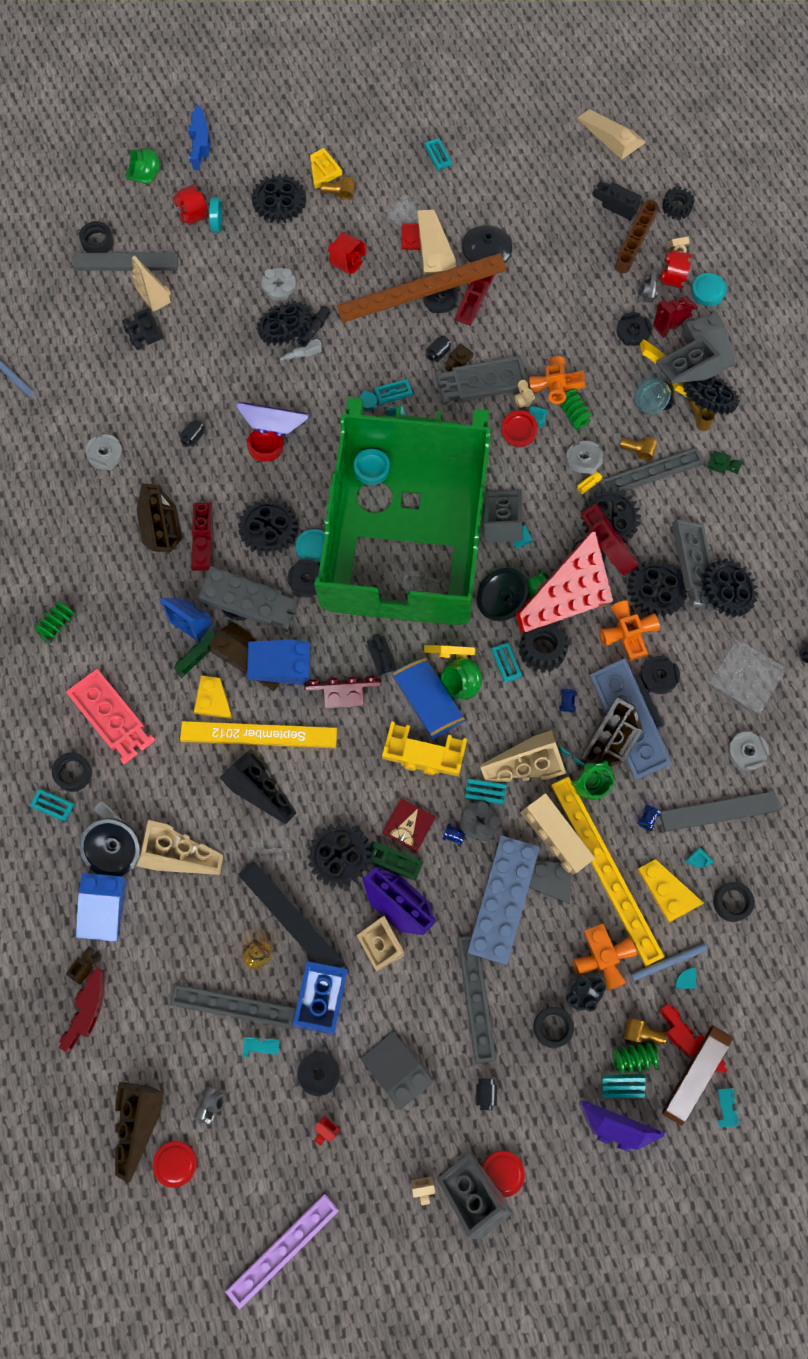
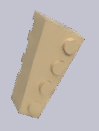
(557, 834)

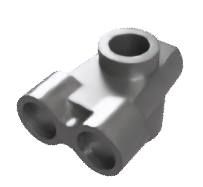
(648, 287)
(209, 1101)

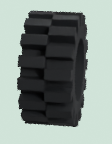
(679, 195)

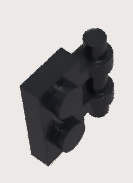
(148, 328)

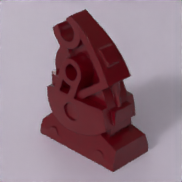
(672, 314)

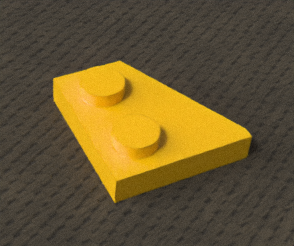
(323, 168)
(446, 651)
(211, 698)

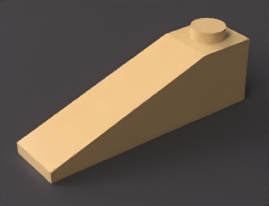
(614, 135)
(434, 246)
(149, 286)
(531, 758)
(170, 851)

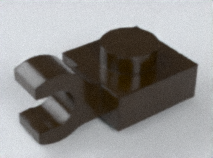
(459, 356)
(82, 966)

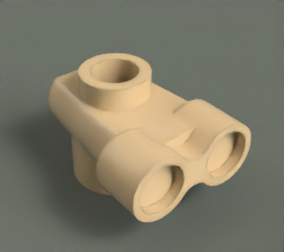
(525, 396)

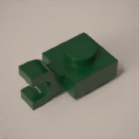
(721, 462)

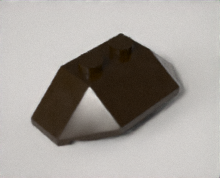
(157, 519)
(614, 734)

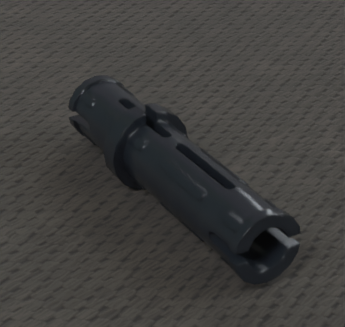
(317, 322)
(645, 692)

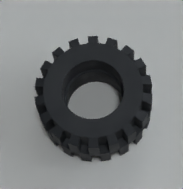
(541, 660)

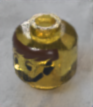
(256, 954)

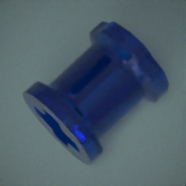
(568, 700)
(649, 817)
(454, 835)

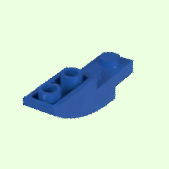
(200, 138)

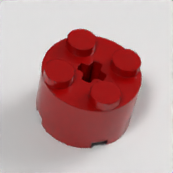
(190, 205)
(346, 253)
(676, 268)

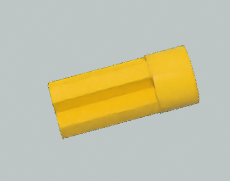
(589, 482)

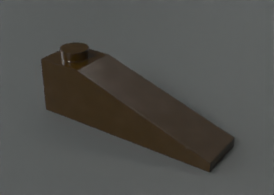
(232, 646)
(138, 1116)

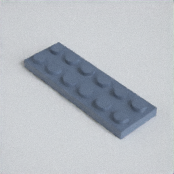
(649, 750)
(503, 900)

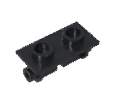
(381, 654)

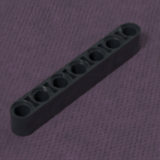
(289, 916)

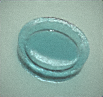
(652, 396)

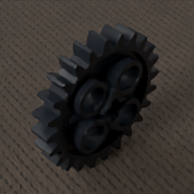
(278, 198)
(284, 323)
(712, 395)
(627, 517)
(258, 539)
(641, 582)
(729, 587)
(331, 840)

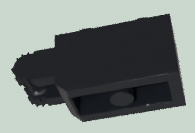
(618, 199)

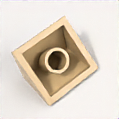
(380, 944)

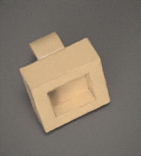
(678, 243)
(423, 1188)

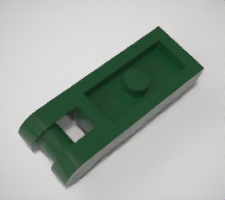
(195, 655)
(396, 861)

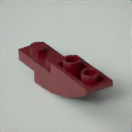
(202, 536)
(609, 540)
(90, 1003)

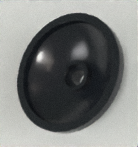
(486, 242)
(497, 589)
(104, 857)

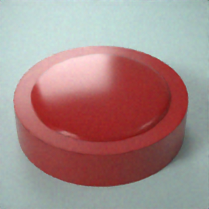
(519, 428)
(264, 446)
(174, 1164)
(505, 1171)

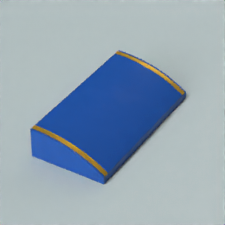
(428, 698)

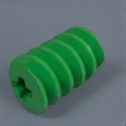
(574, 411)
(53, 621)
(635, 1057)

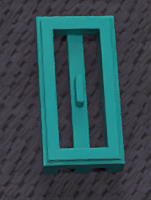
(442, 164)
(395, 394)
(511, 677)
(485, 791)
(67, 812)
(623, 1090)

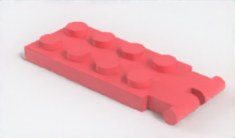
(109, 715)

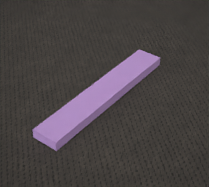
(281, 1251)

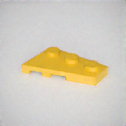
(669, 893)

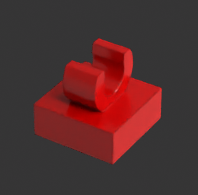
(326, 1130)

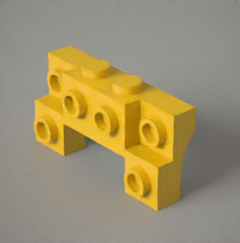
(423, 755)

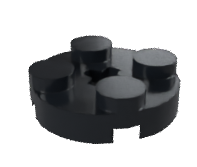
(441, 305)
(631, 337)
(297, 572)
(657, 685)
(307, 1078)

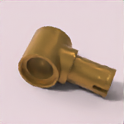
(342, 188)
(700, 415)
(643, 448)
(639, 1032)

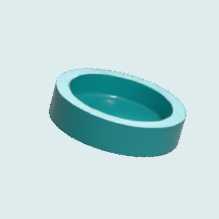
(215, 214)
(709, 289)
(371, 466)
(310, 545)

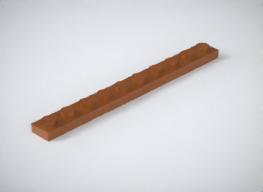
(421, 287)

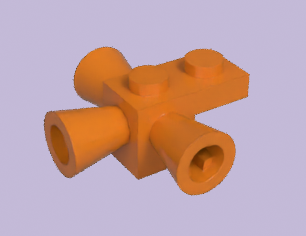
(557, 380)
(629, 630)
(604, 956)

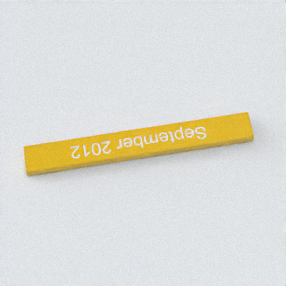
(258, 734)

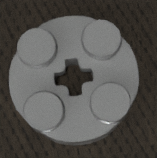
(278, 275)
(99, 444)
(587, 465)
(751, 741)

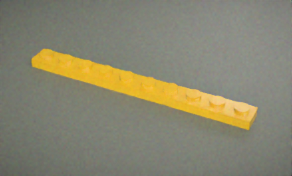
(608, 872)

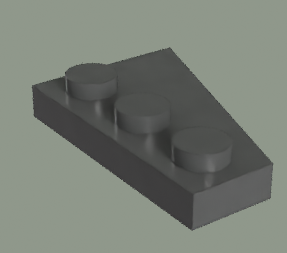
(551, 880)

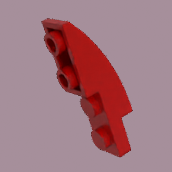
(682, 1037)

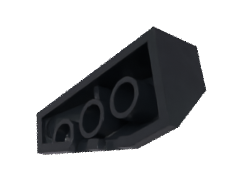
(252, 783)

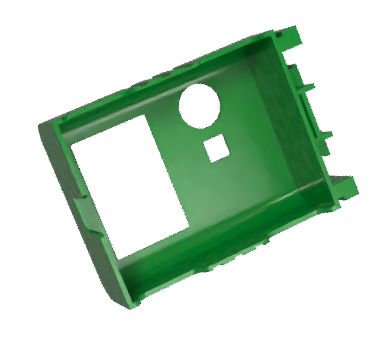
(426, 458)

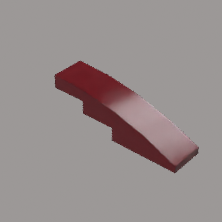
(473, 300)

